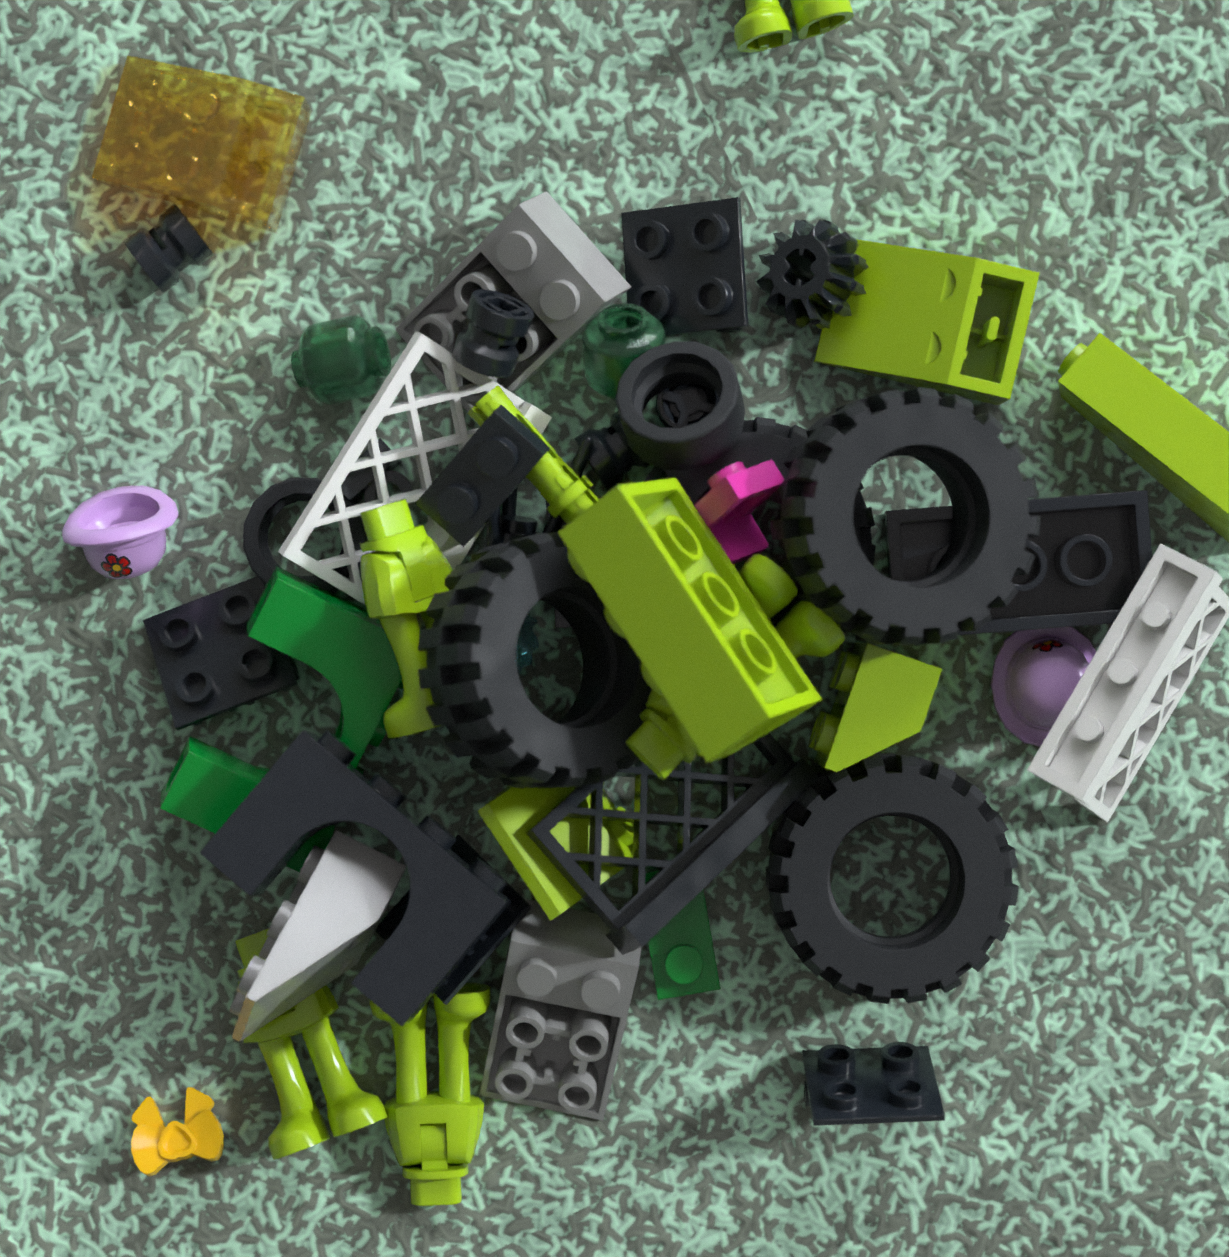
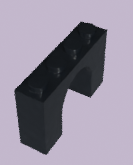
(448, 898)

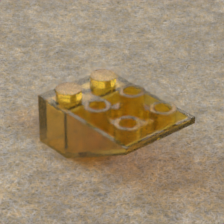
(203, 141)

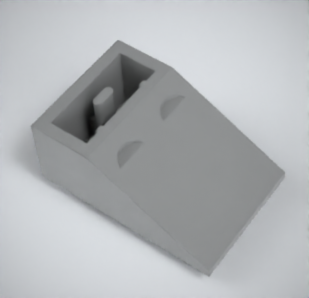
(538, 260)
(317, 931)
(560, 1014)

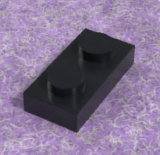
(482, 475)

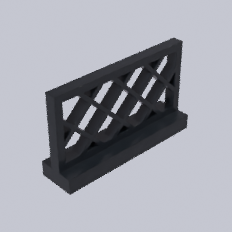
(696, 860)

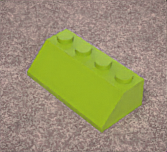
(687, 616)

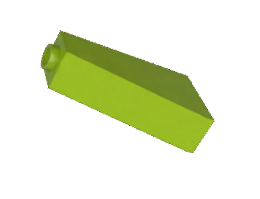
(1152, 426)

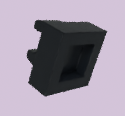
(362, 483)

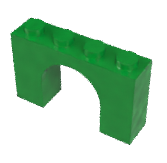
(340, 645)

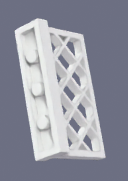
(365, 434)
(1133, 682)

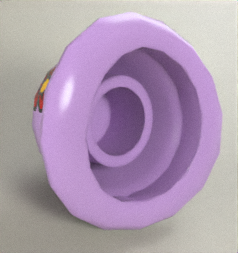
(122, 530)
(1036, 678)

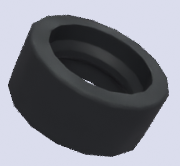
(671, 366)
(262, 514)

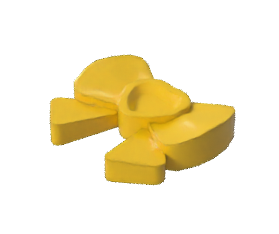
(157, 1144)

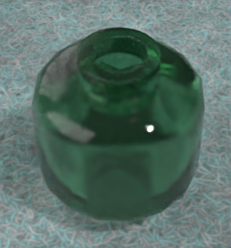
(614, 341)
(341, 359)

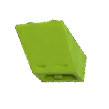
(934, 322)

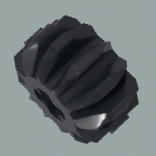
(826, 255)

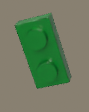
(684, 952)

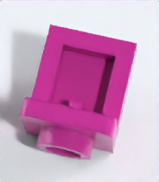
(731, 501)

